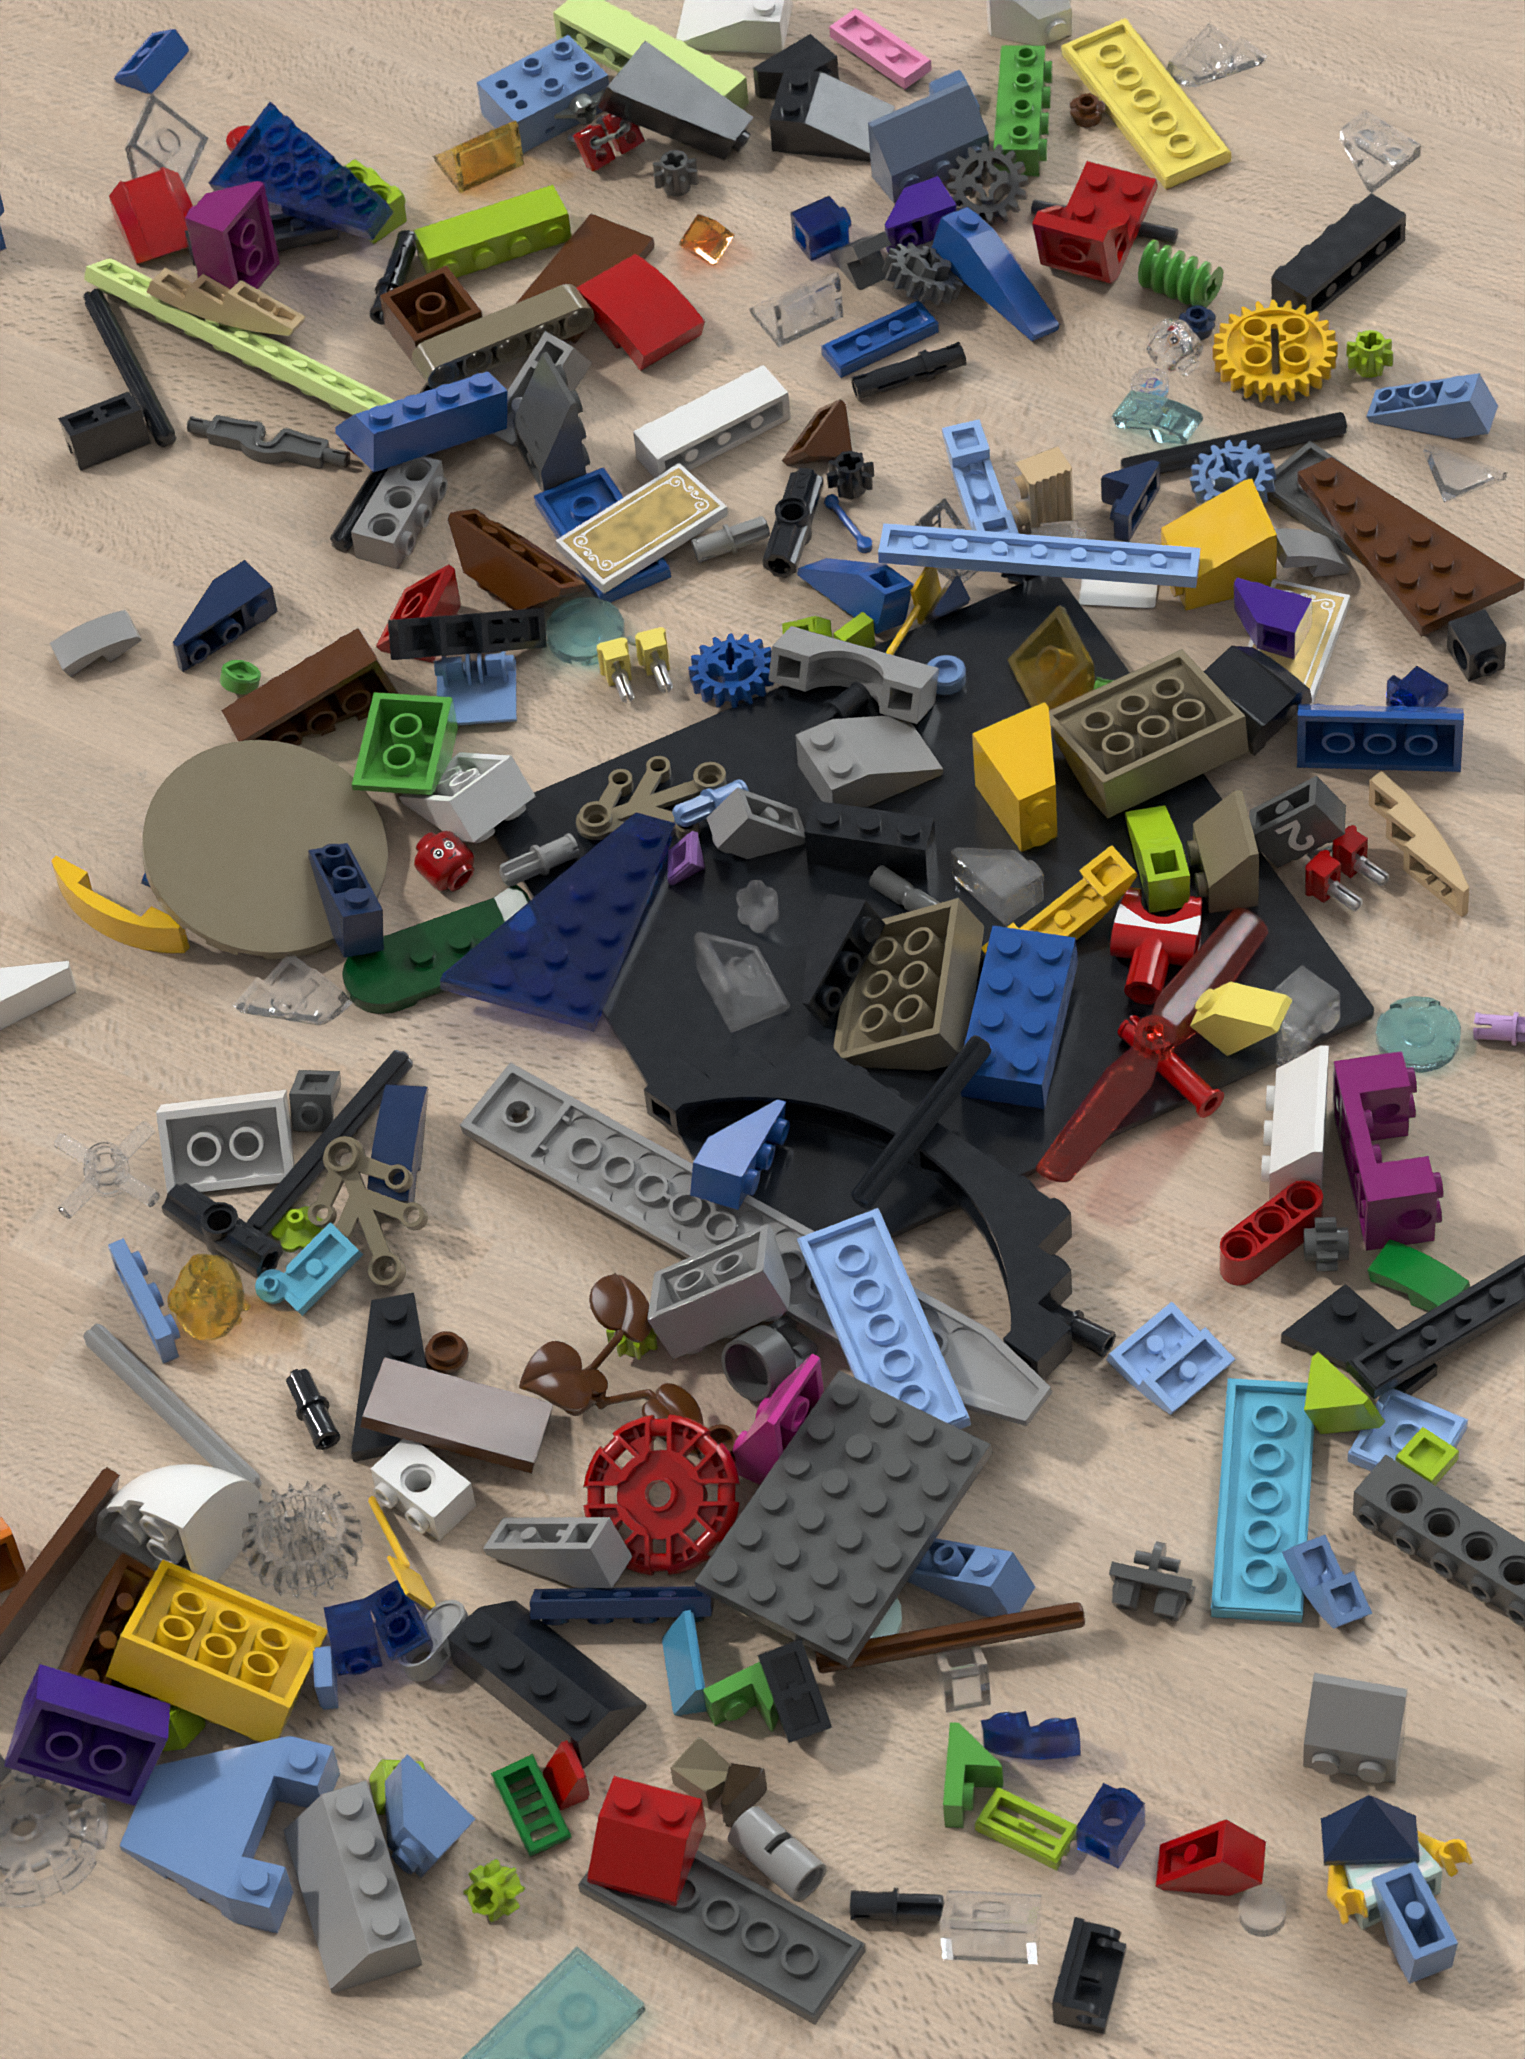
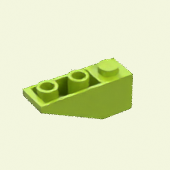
(1159, 858)

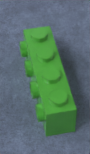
(1022, 105)

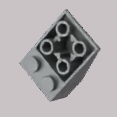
(549, 427)

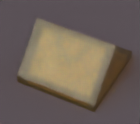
(482, 157)
(1053, 663)

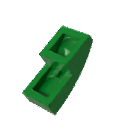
(1417, 1274)

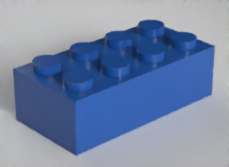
(1021, 1014)

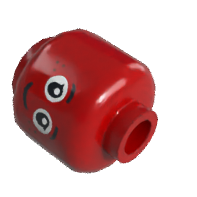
(444, 861)

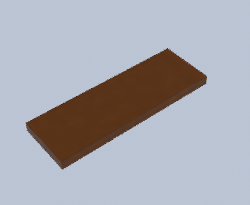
(54, 1561)

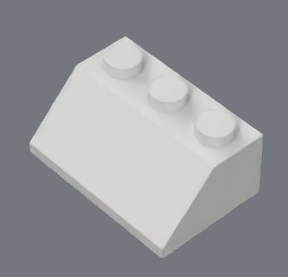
(1297, 1122)
(226, 1141)

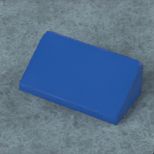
(153, 61)

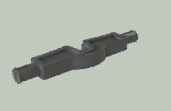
(286, 446)

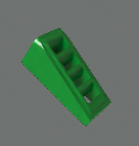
(517, 1772)

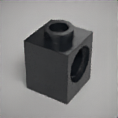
(1476, 645)

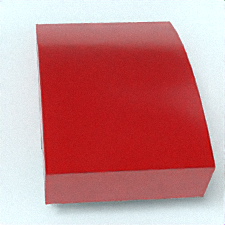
(641, 311)

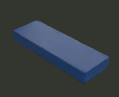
(879, 339)

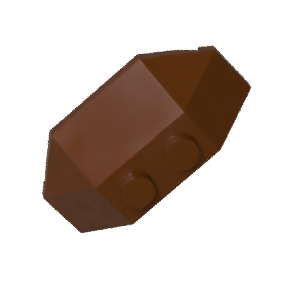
(510, 563)
(104, 1621)

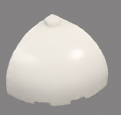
(181, 1516)

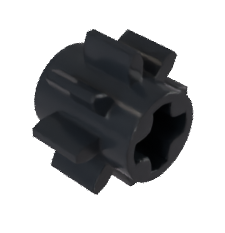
(850, 475)

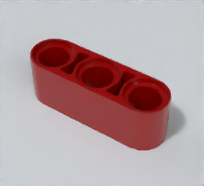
(1262, 1249)

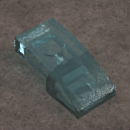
(1164, 418)

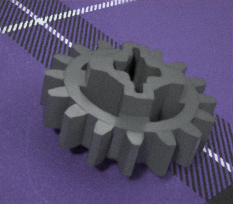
(1002, 184)
(922, 274)

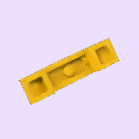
(1087, 901)
(150, 932)

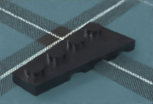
(391, 1334)

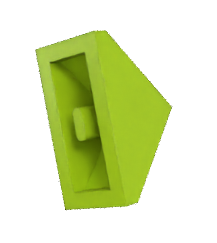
(1336, 1402)

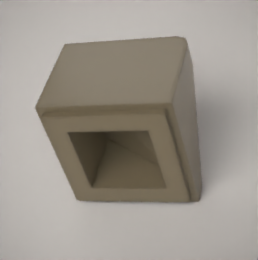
(700, 1772)

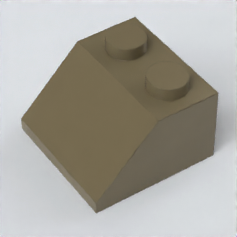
(1225, 856)

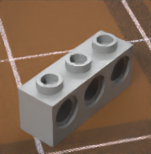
(399, 511)

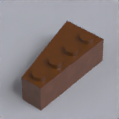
(312, 694)

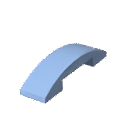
(976, 478)

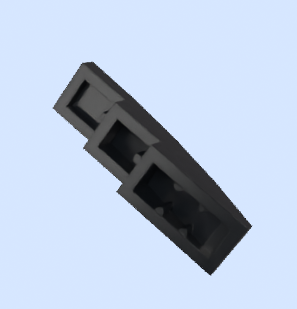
(467, 633)

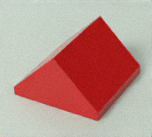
(426, 598)

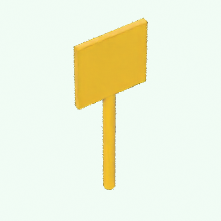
(923, 596)
(410, 1581)

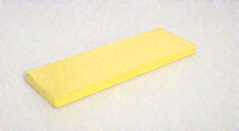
(1146, 103)

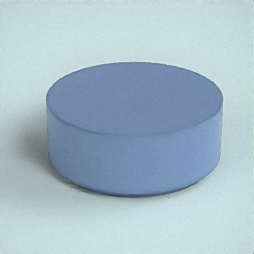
(951, 674)

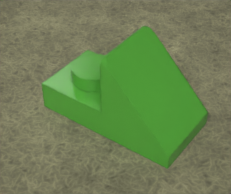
(737, 1694)
(966, 1767)

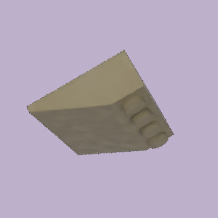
(1148, 732)
(914, 991)

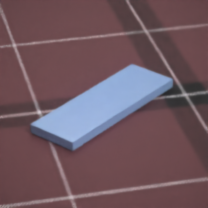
(880, 1315)

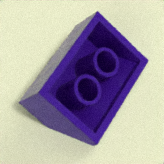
(88, 1735)

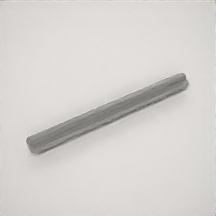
(167, 1404)

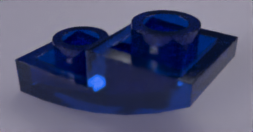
(398, 1620)
(1012, 1737)

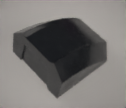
(1260, 690)

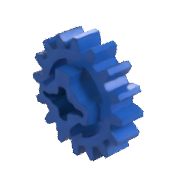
(731, 670)

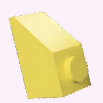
(1238, 1015)

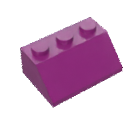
(233, 235)

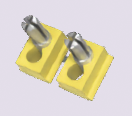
(651, 653)

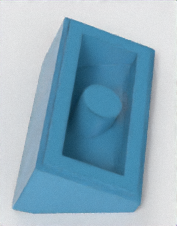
(684, 1666)

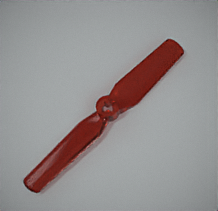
(1132, 1074)

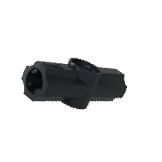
(793, 522)
(206, 1217)

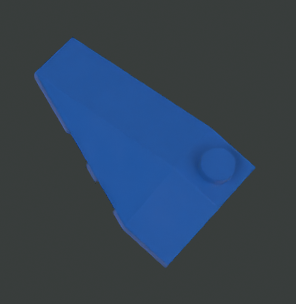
(993, 272)

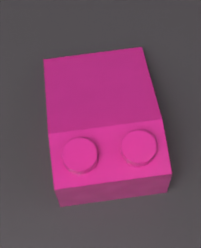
(778, 1421)

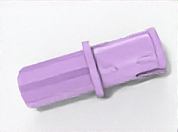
(1503, 1027)

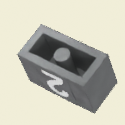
(1298, 821)

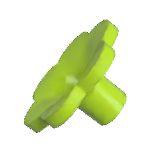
(295, 1230)

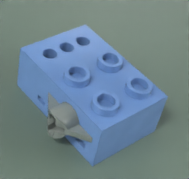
(544, 92)

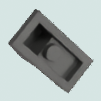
(862, 260)

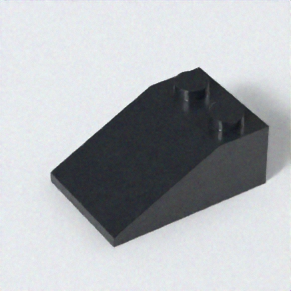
(823, 116)

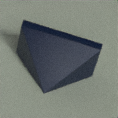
(1369, 1834)

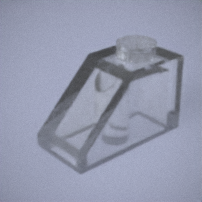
(999, 880)

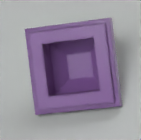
(685, 858)

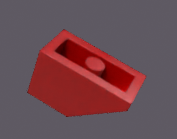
(1212, 1861)

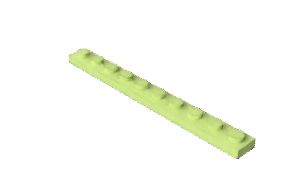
(249, 346)

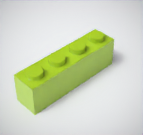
(495, 233)

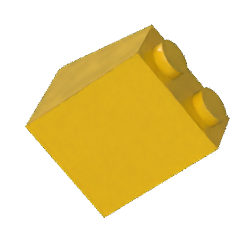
(1233, 544)
(1018, 775)

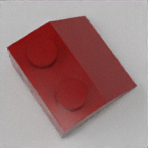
(646, 1840)

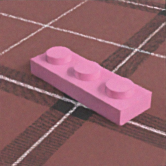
(880, 48)

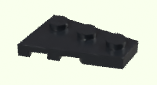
(1345, 1327)

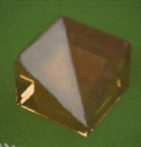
(706, 239)

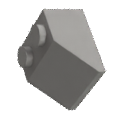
(1355, 1728)

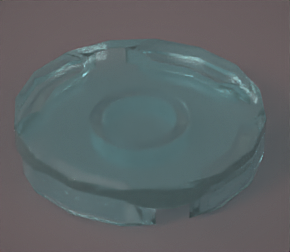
(580, 626)
(1421, 1030)

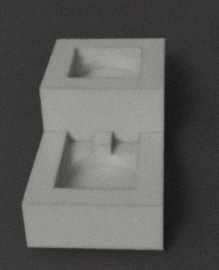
(1310, 549)
(105, 636)

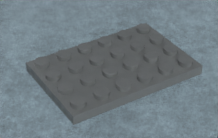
(844, 1518)

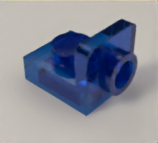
(1416, 690)

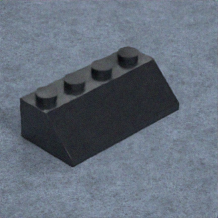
(543, 1678)

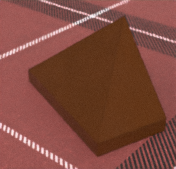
(823, 436)

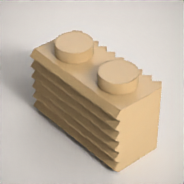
(1043, 489)

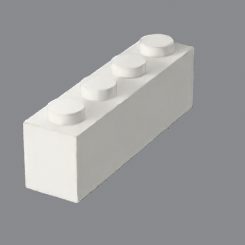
(713, 423)

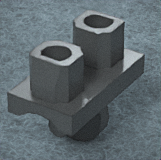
(1171, 1589)

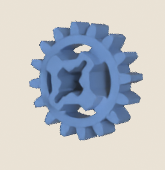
(1230, 467)

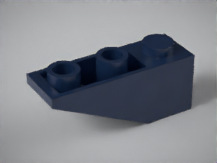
(225, 612)
(347, 900)

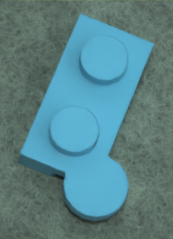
(310, 1271)

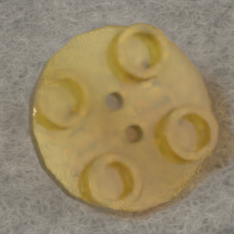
(212, 1282)

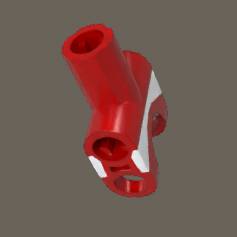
(1153, 943)

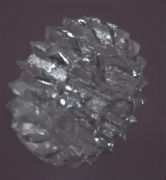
(309, 1553)

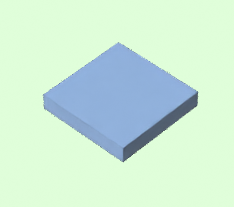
(1403, 1419)

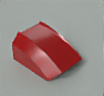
(152, 213)

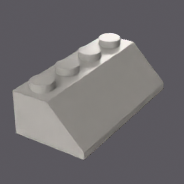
(351, 1889)

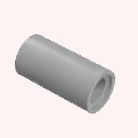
(777, 1853)

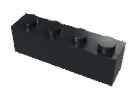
(1340, 255)

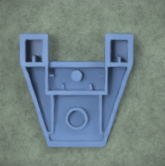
(207, 1817)

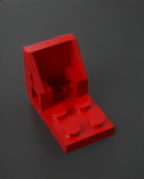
(1097, 224)

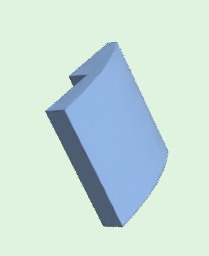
(1170, 1359)

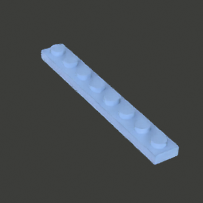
(1039, 555)

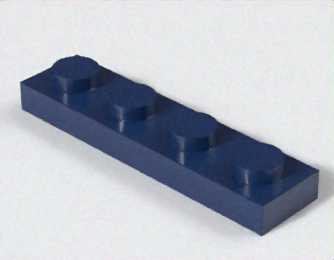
(605, 1604)

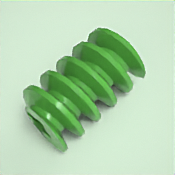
(1178, 279)

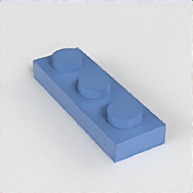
(145, 1299)

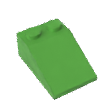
(406, 744)

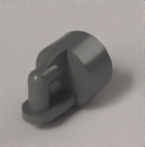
(765, 1357)

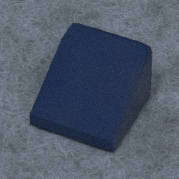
(951, 598)

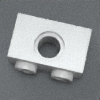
(414, 1467)

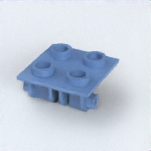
(481, 688)

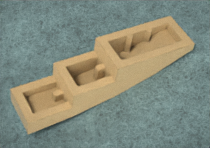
(235, 307)
(1425, 851)

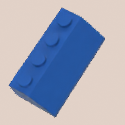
(427, 422)
(1380, 737)

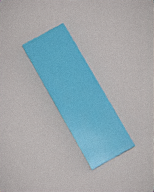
(1262, 1500)

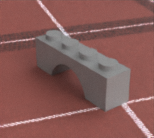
(814, 660)

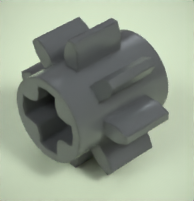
(675, 173)
(1326, 1244)

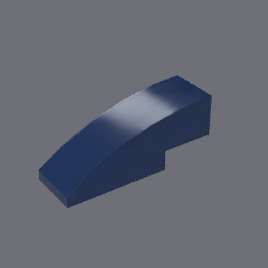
(400, 1136)

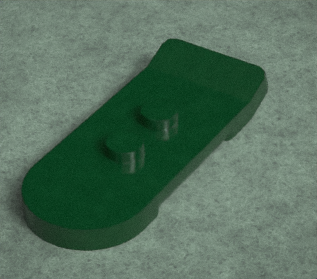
(420, 954)

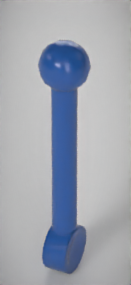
(864, 543)

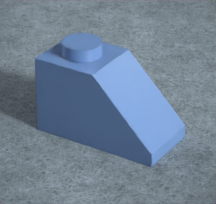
(1414, 1923)

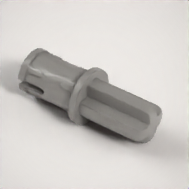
(730, 538)
(539, 860)

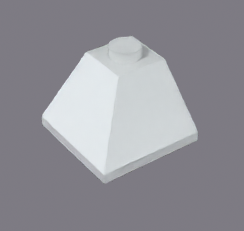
(1030, 20)

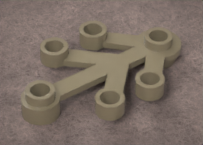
(643, 800)
(363, 1204)

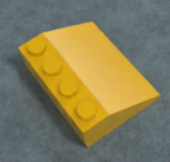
(216, 1652)

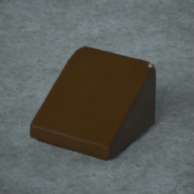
(741, 1791)

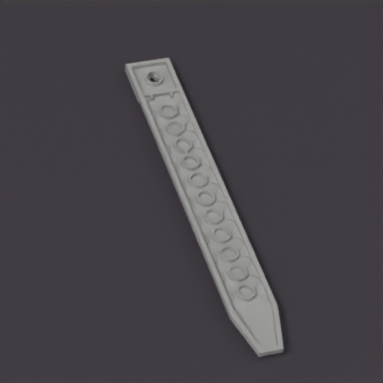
(652, 1194)

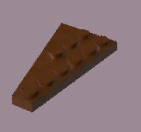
(1412, 558)

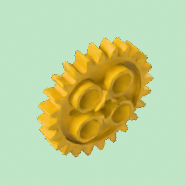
(1304, 351)

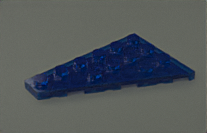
(571, 938)

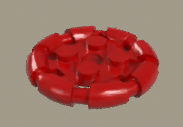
(687, 1486)

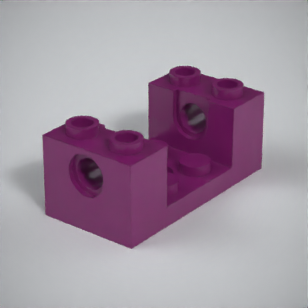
(1391, 1197)

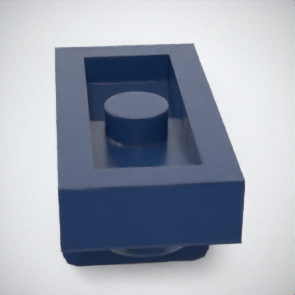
(1130, 494)

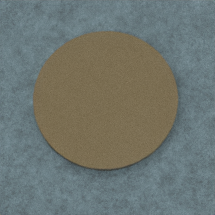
(234, 841)

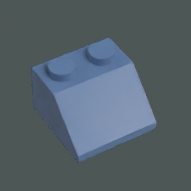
(420, 1818)

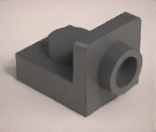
(313, 1099)

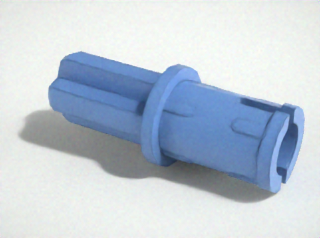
(703, 805)

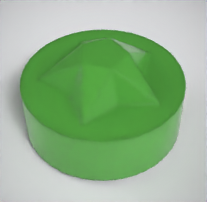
(240, 677)

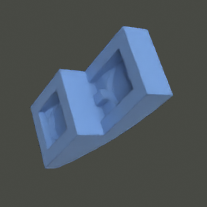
(1331, 1593)

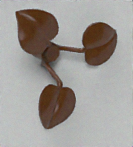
(557, 1369)

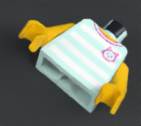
(1352, 1889)

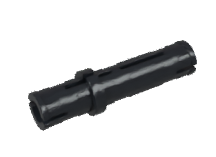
(395, 272)
(920, 367)

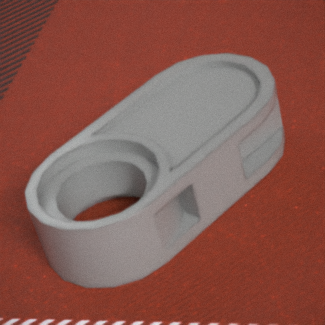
(441, 1622)

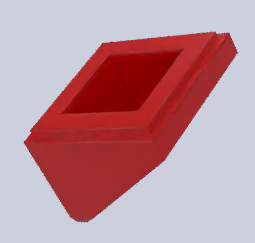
(566, 1777)

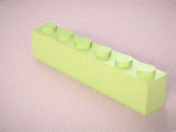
(615, 35)

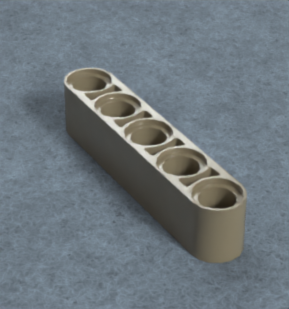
(502, 336)

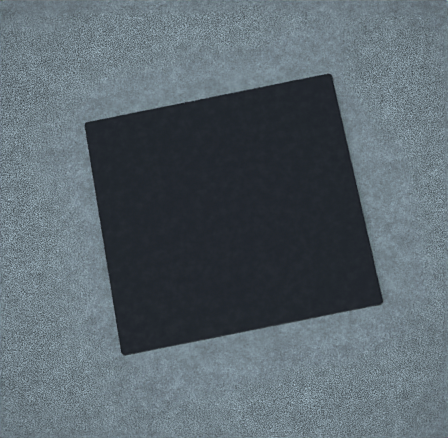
(667, 1013)

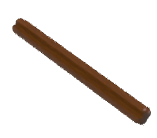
(962, 1636)

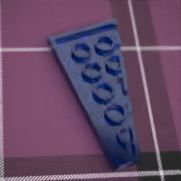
(301, 177)

